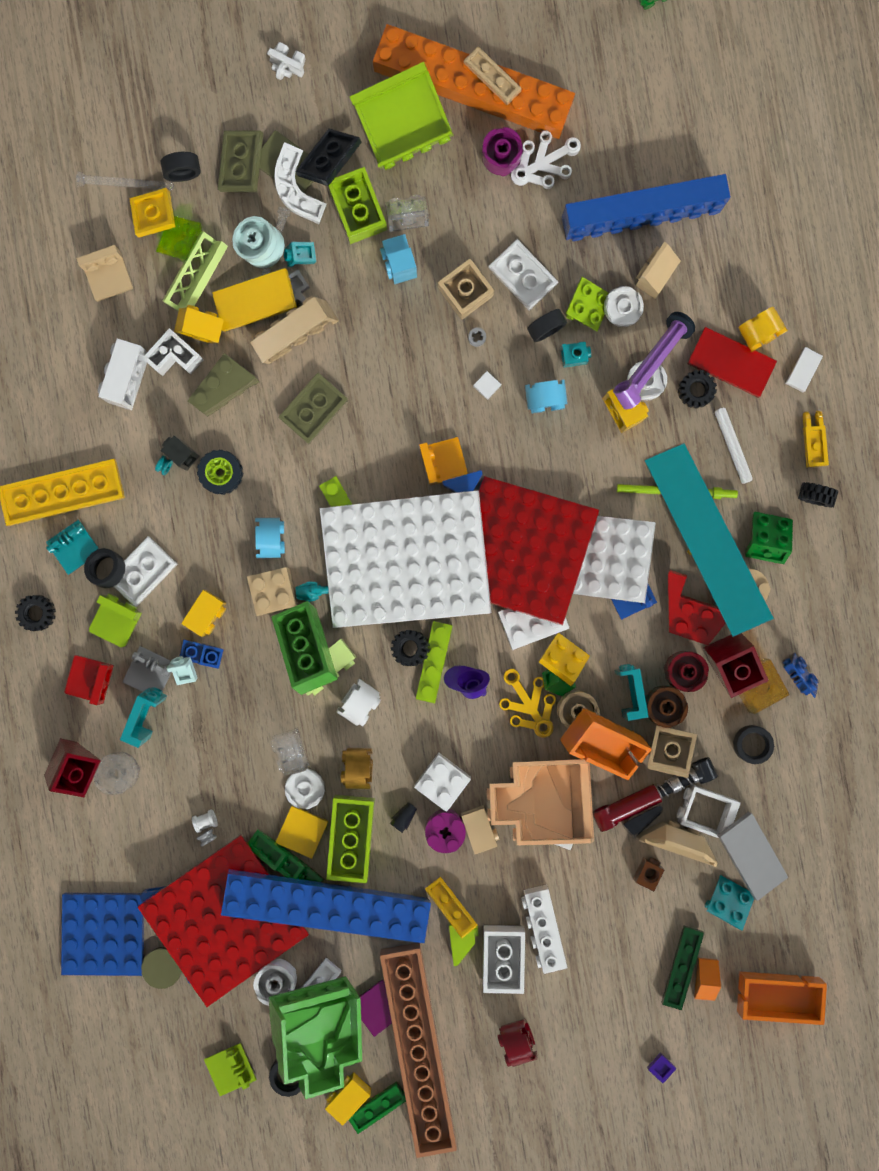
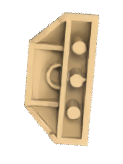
(679, 841)

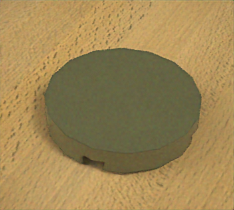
(160, 969)

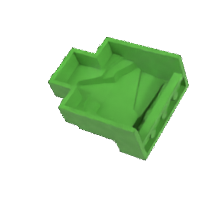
(316, 1035)

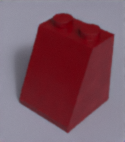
(736, 664)
(71, 769)

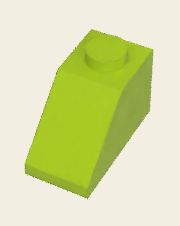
(461, 946)

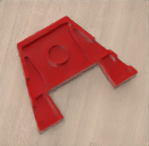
(690, 616)

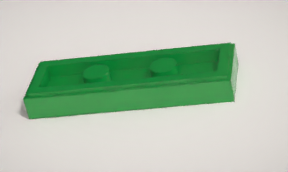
(378, 1107)

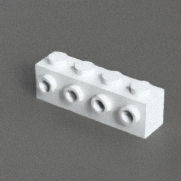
(545, 929)

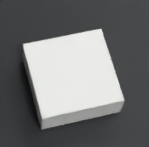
(487, 385)

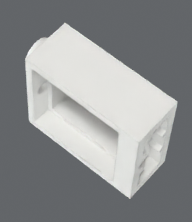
(727, 818)

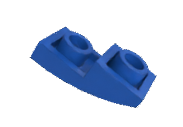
(201, 653)

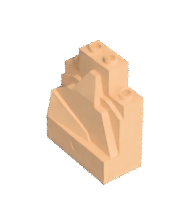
(545, 802)

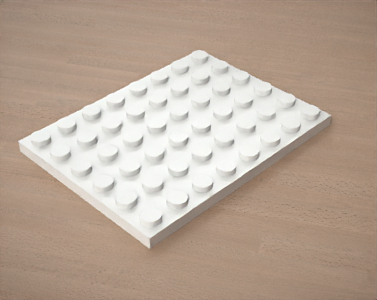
(406, 559)

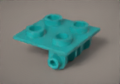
(72, 546)
(730, 903)

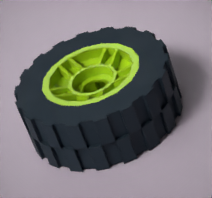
(214, 462)

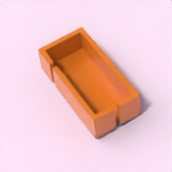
(605, 744)
(781, 998)

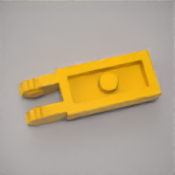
(815, 441)

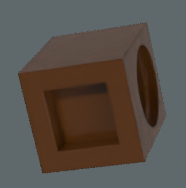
(652, 881)

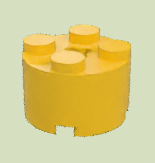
(762, 329)

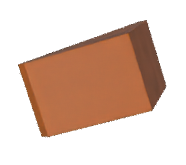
(707, 979)

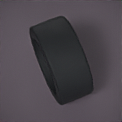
(180, 166)
(547, 325)
(93, 561)
(769, 744)
(278, 1087)

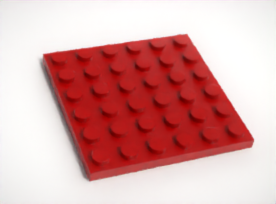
(533, 548)
(212, 948)

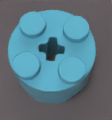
(546, 395)
(268, 537)

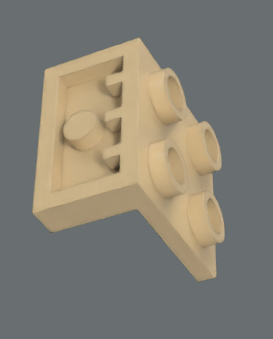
(106, 272)

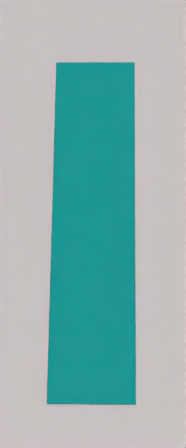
(709, 540)

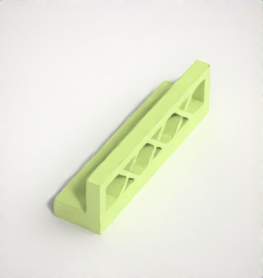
(202, 274)

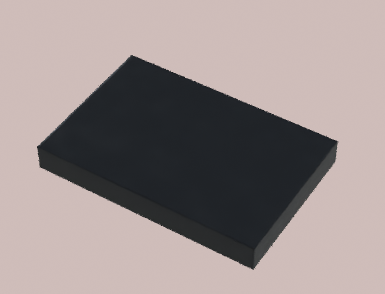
(328, 157)

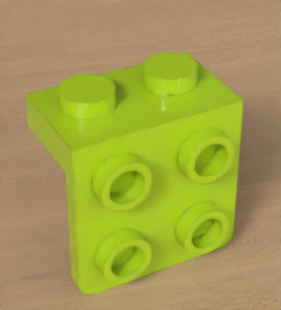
(114, 620)

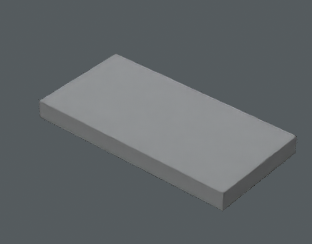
(752, 856)

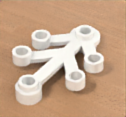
(543, 162)

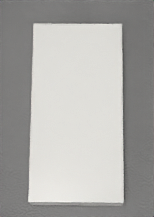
(804, 369)

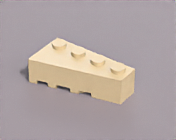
(293, 329)

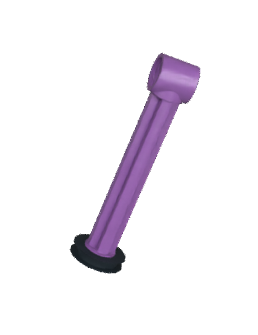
(678, 326)

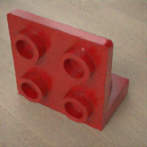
(89, 679)

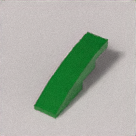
(281, 859)

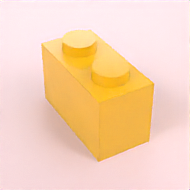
(198, 325)
(204, 613)
(349, 1099)

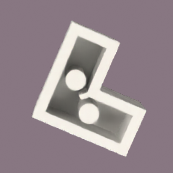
(172, 349)

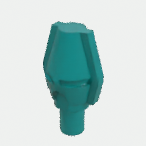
(310, 591)

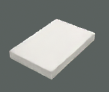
(523, 274)
(144, 571)

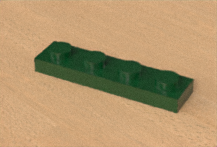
(682, 967)

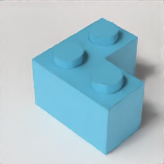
(400, 260)

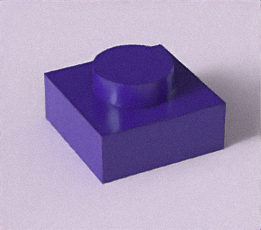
(661, 1068)

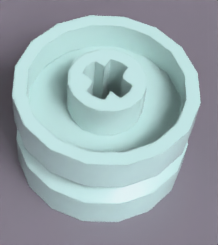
(258, 242)

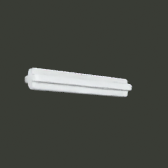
(733, 445)

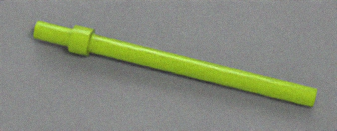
(716, 492)

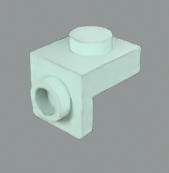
(182, 670)

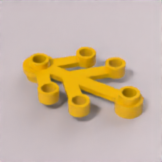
(530, 705)

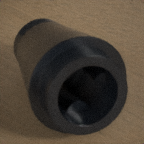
(403, 817)

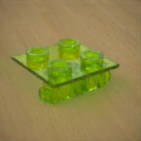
(179, 240)

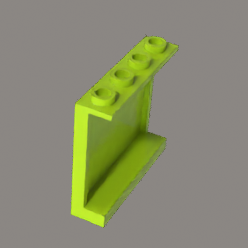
(402, 116)

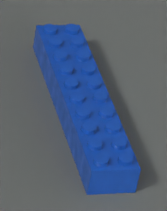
(326, 906)

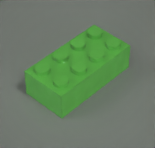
(304, 648)

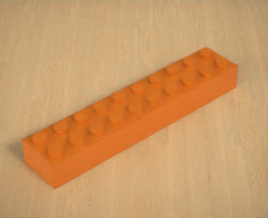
(536, 107)

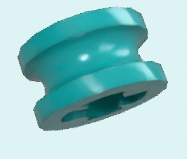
(164, 465)

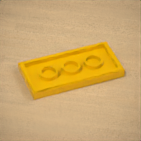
(254, 299)

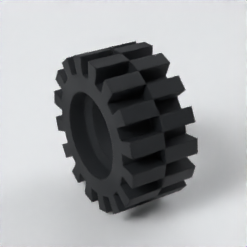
(703, 378)
(818, 494)
(23, 613)
(422, 648)

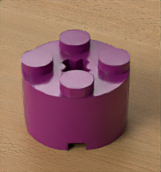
(496, 142)
(453, 839)

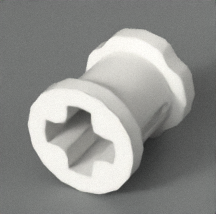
(204, 821)

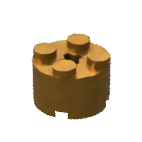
(357, 768)

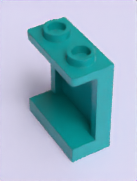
(636, 688)
(134, 732)

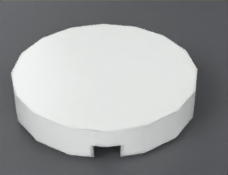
(623, 306)
(655, 384)
(305, 789)

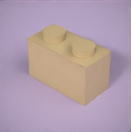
(479, 829)

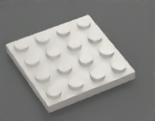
(617, 560)

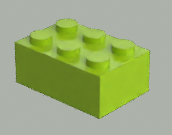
(357, 205)

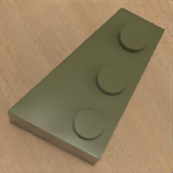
(221, 385)

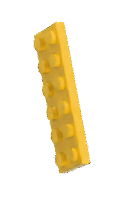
(61, 492)

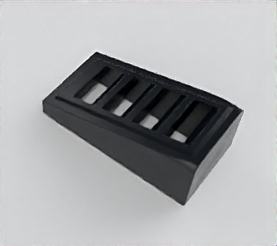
(641, 822)

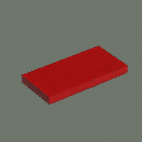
(732, 362)

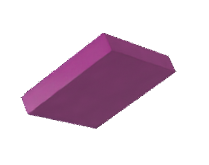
(375, 1008)

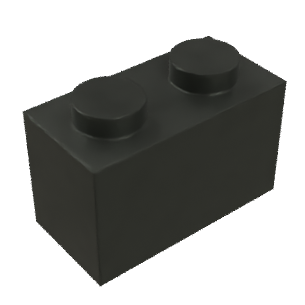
(179, 452)

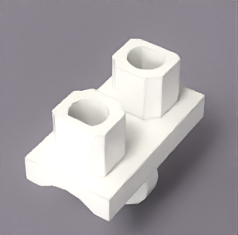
(284, 65)

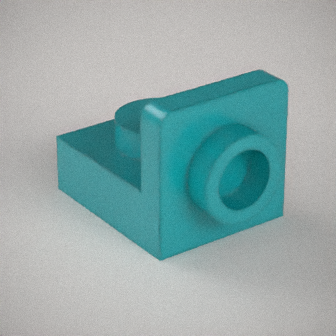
(300, 253)

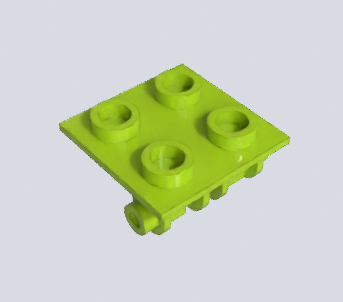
(587, 304)
(230, 1069)

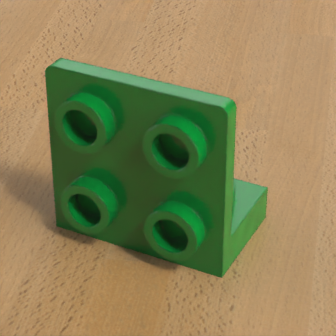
(770, 538)

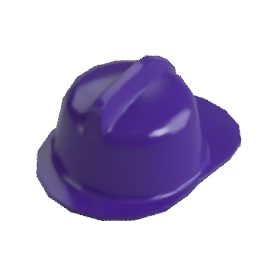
(467, 680)

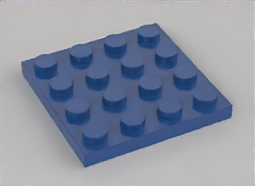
(102, 934)

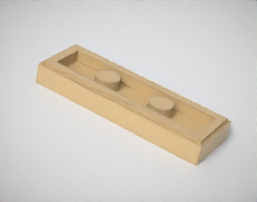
(492, 75)

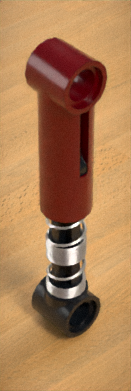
(610, 815)

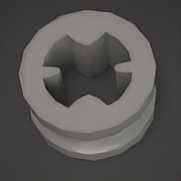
(479, 342)
(206, 837)

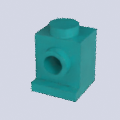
(570, 359)

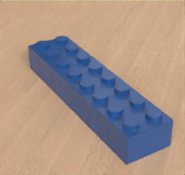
(645, 207)

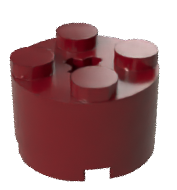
(697, 673)
(517, 1042)

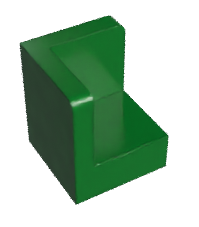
(556, 685)

